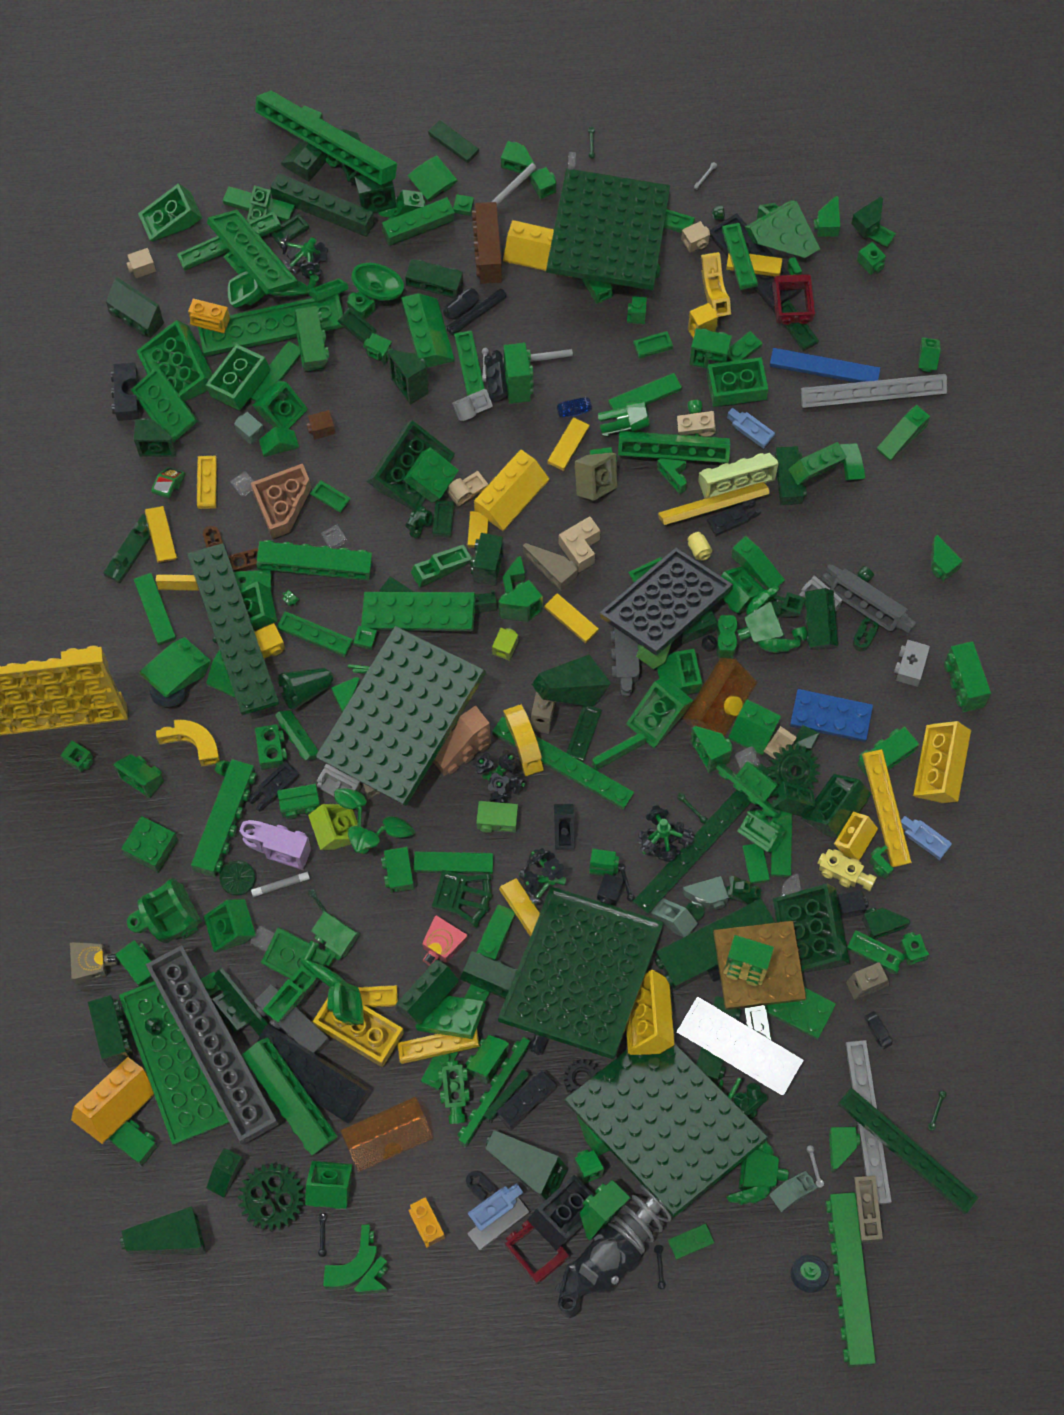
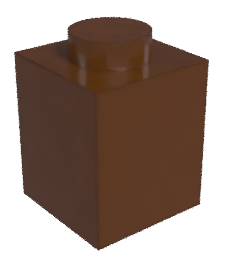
(320, 425)

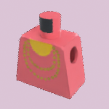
(442, 941)

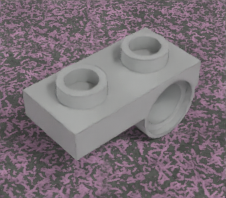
(472, 404)

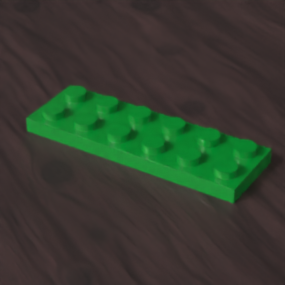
(252, 251)
(419, 611)

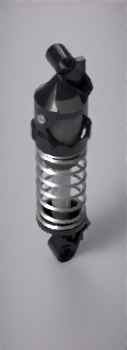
(610, 1254)

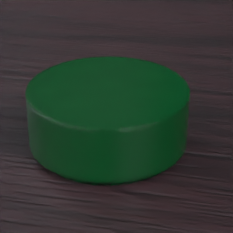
(696, 910)

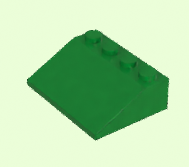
(179, 358)

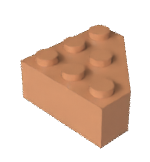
(282, 498)
(467, 739)

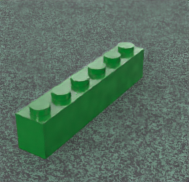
(674, 446)
(314, 560)
(223, 818)
(289, 1096)

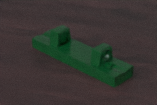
(128, 551)

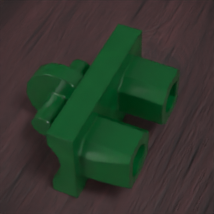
(742, 891)
(750, 1100)

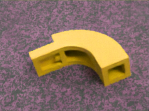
(714, 284)
(194, 734)
(525, 739)

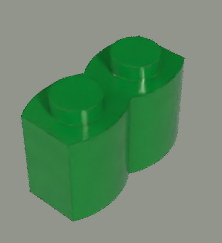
(726, 636)
(603, 862)

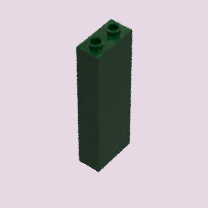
(696, 953)

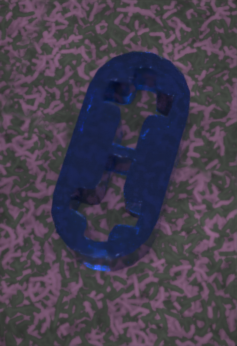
(574, 407)

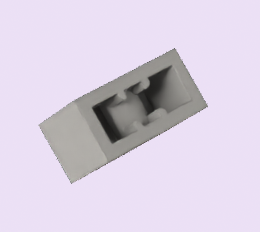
(907, 672)

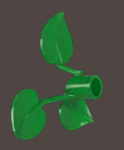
(361, 838)

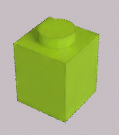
(505, 643)

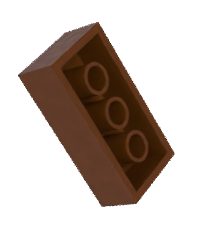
(487, 242)

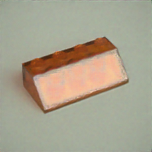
(725, 680)
(386, 1134)

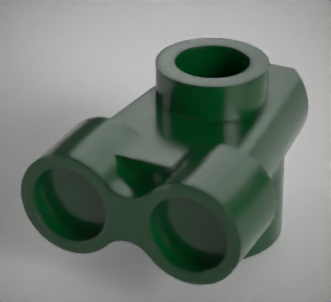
(417, 520)

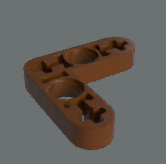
(242, 555)

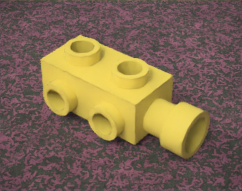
(840, 871)

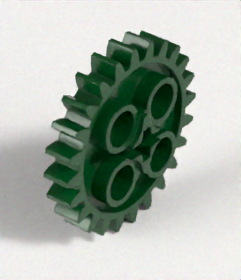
(255, 1206)

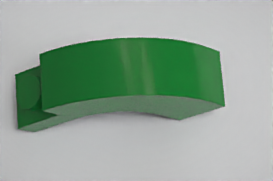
(352, 1273)

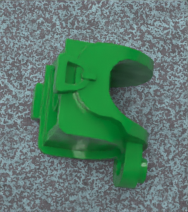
(166, 913)

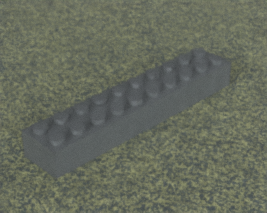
(212, 1045)

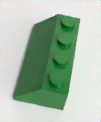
(427, 329)

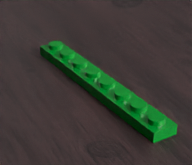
(573, 769)

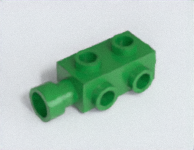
(454, 1085)

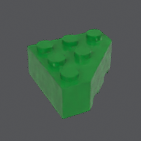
(784, 231)

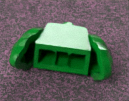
(764, 624)
(758, 1176)

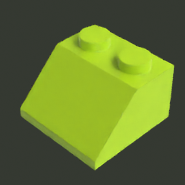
(332, 825)

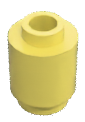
(699, 546)

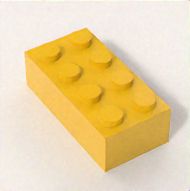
(372, 1039)

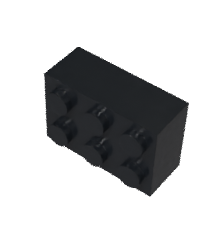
(559, 1215)

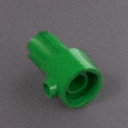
(631, 417)

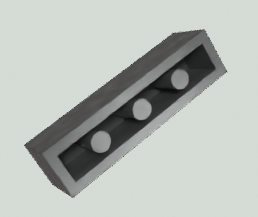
(294, 1025)

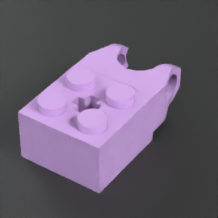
(277, 843)

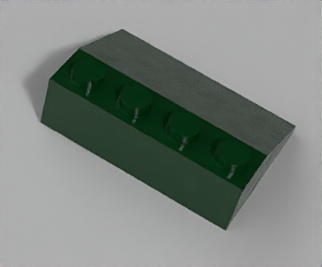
(398, 461)
(816, 926)

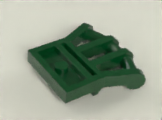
(450, 891)

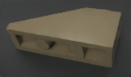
(553, 566)
(868, 1209)

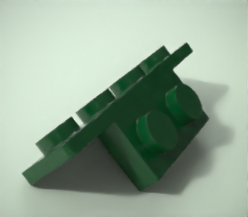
(234, 1006)

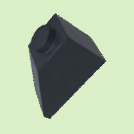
(564, 826)

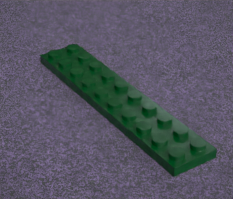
(232, 629)

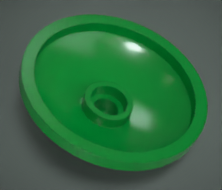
(377, 281)

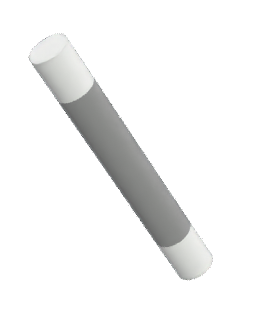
(280, 884)

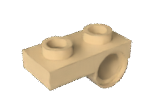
(697, 423)
(465, 489)

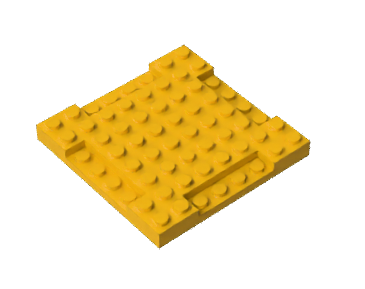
(59, 693)

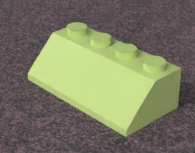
(738, 474)

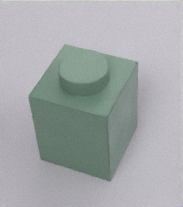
(249, 428)

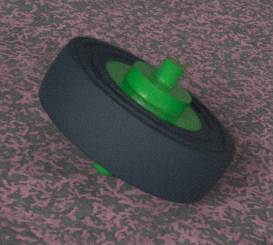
(169, 701)
(809, 1274)

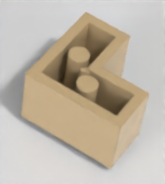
(577, 543)

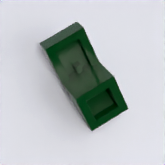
(788, 606)

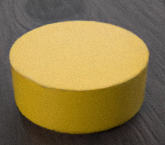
(733, 705)

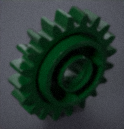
(794, 757)

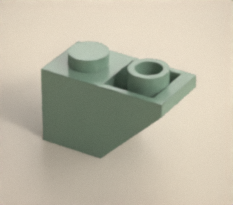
(793, 1191)

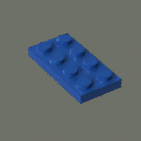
(831, 715)

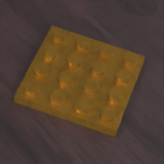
(783, 977)

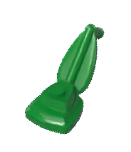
(245, 290)
(343, 998)

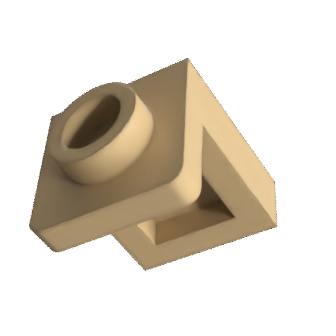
(780, 739)

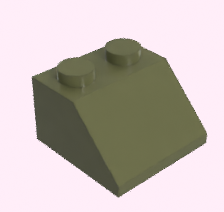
(595, 475)

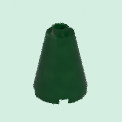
(303, 685)

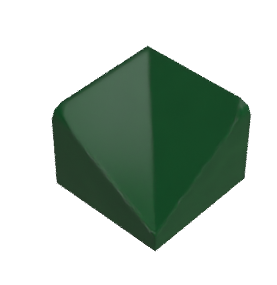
(806, 737)

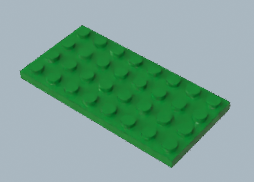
(173, 1071)

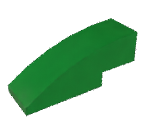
(440, 565)
(290, 994)

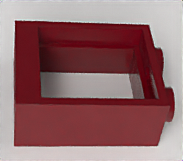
(791, 282)
(547, 1269)

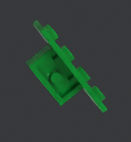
(754, 784)

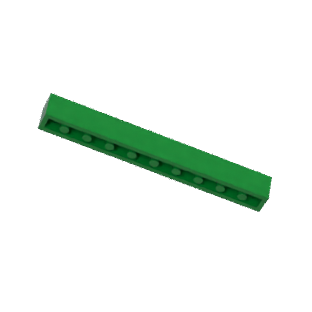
(326, 137)

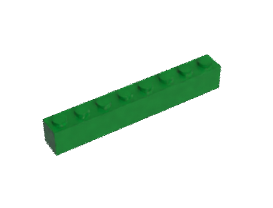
(851, 1280)

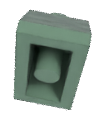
(708, 893)
(674, 917)

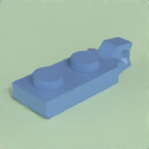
(751, 427)
(925, 837)
(495, 1206)

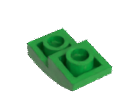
(259, 202)
(853, 463)

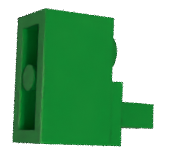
(337, 935)

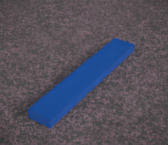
(823, 366)

